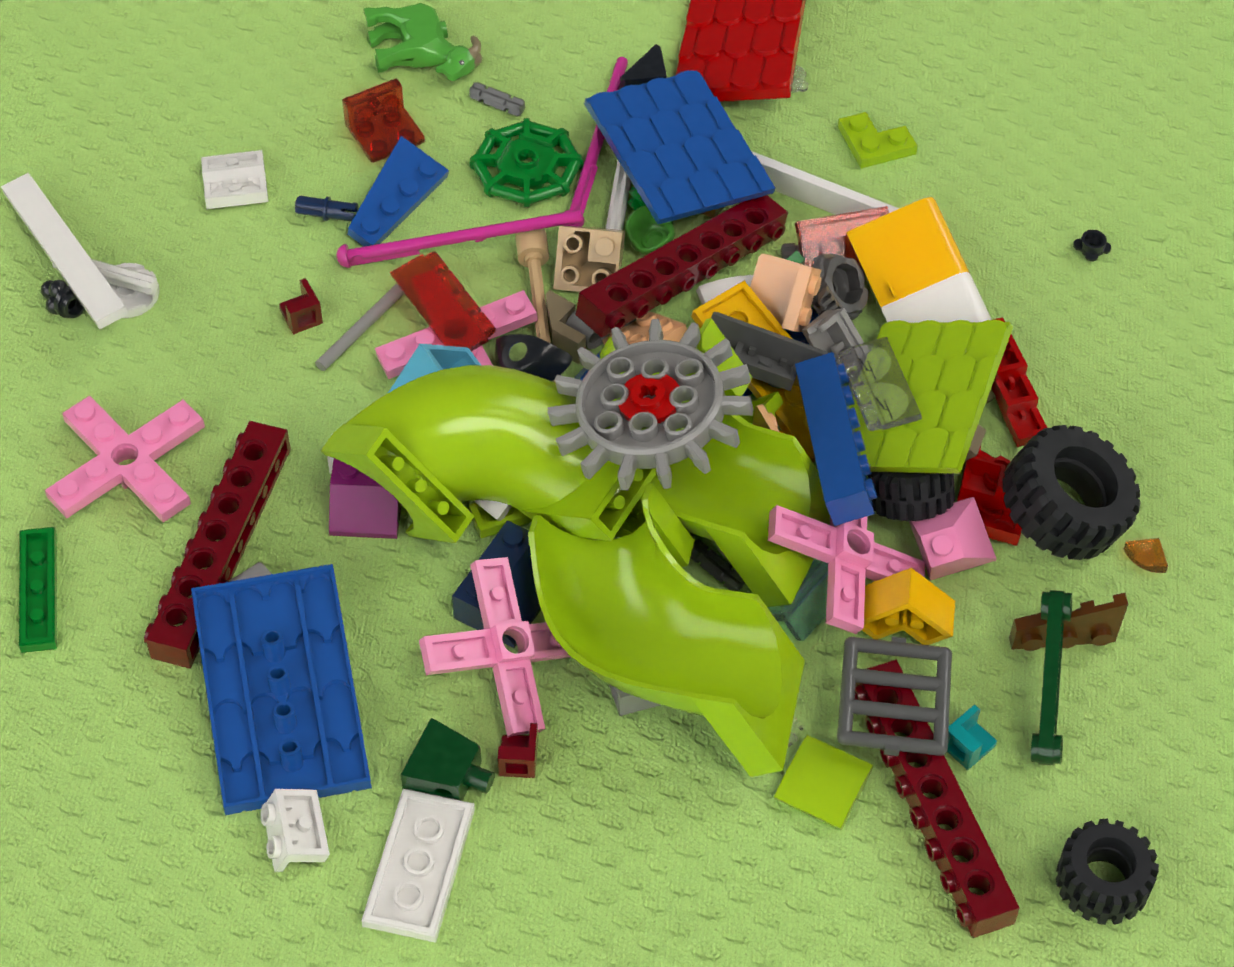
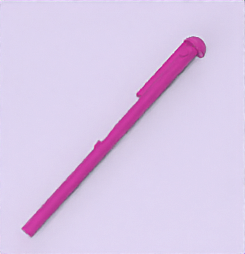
(589, 168)
(409, 247)

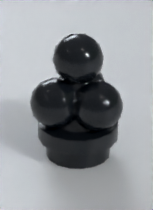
(61, 299)

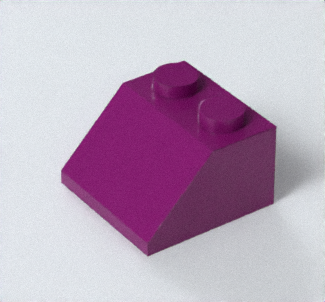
(360, 505)

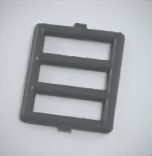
(849, 705)

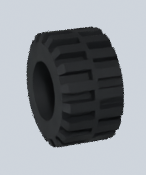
(912, 495)
(1115, 846)

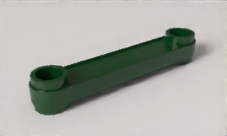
(1046, 745)

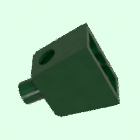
(445, 764)

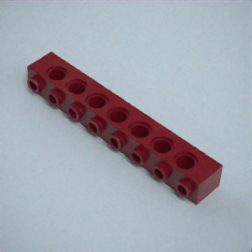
(680, 264)
(256, 466)
(978, 912)

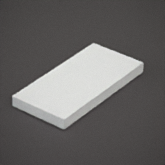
(418, 865)

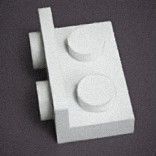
(294, 827)

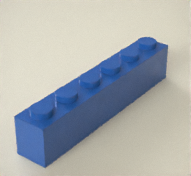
(834, 439)

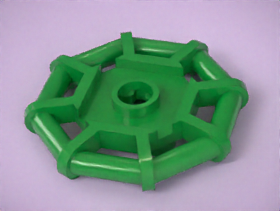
(534, 142)

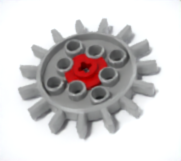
(651, 403)

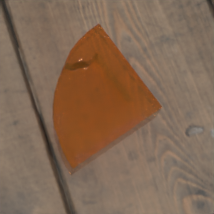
(1147, 554)

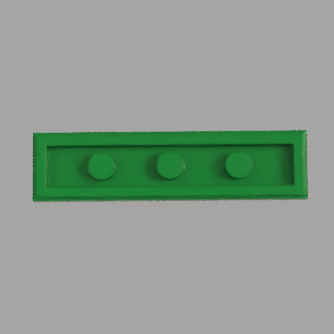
(38, 590)

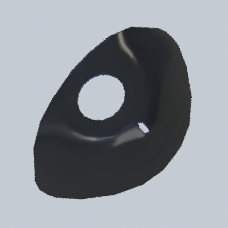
(540, 360)

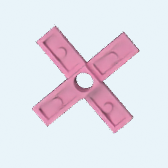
(504, 314)
(113, 446)
(849, 556)
(486, 649)

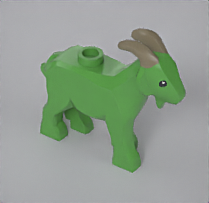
(422, 41)

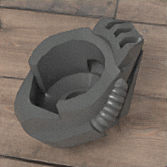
(840, 285)

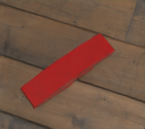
(1016, 395)

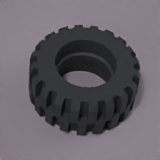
(1050, 513)

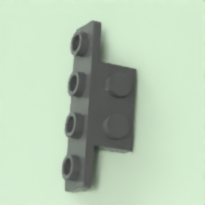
(766, 353)

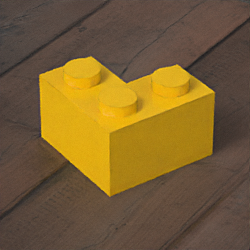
(908, 604)

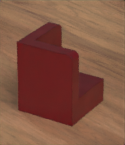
(302, 311)
(519, 754)

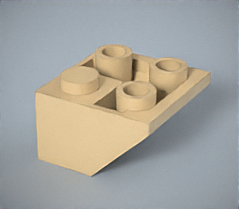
(586, 256)

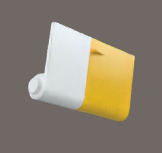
(917, 266)

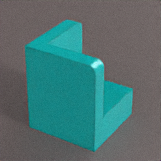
(968, 740)

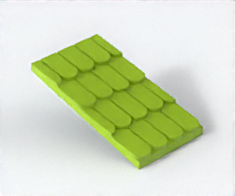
(950, 379)

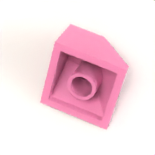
(953, 540)

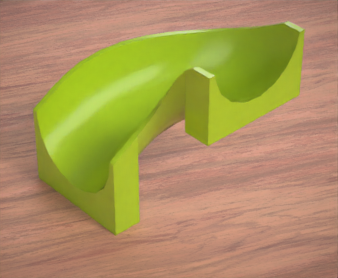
(482, 438)
(740, 491)
(667, 637)

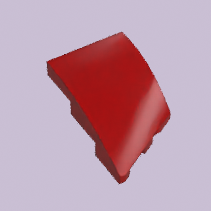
(983, 481)

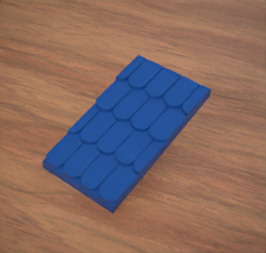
(678, 146)
(279, 687)

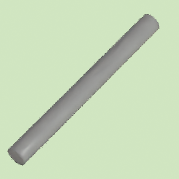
(359, 328)

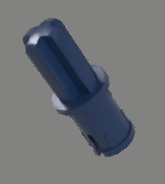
(325, 208)

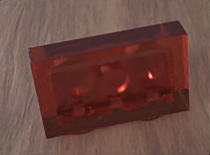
(379, 120)

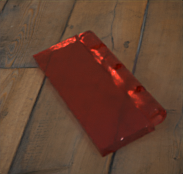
(443, 302)

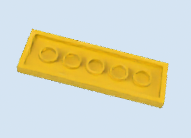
(745, 305)

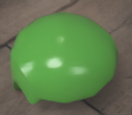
(646, 233)

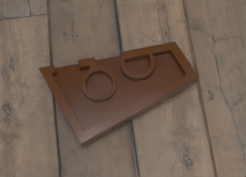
(1088, 625)

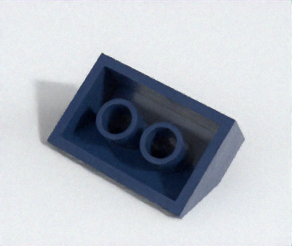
(513, 543)

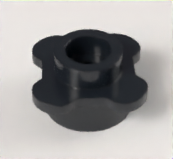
(1092, 244)

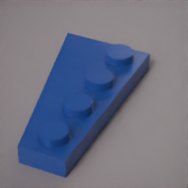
(397, 191)

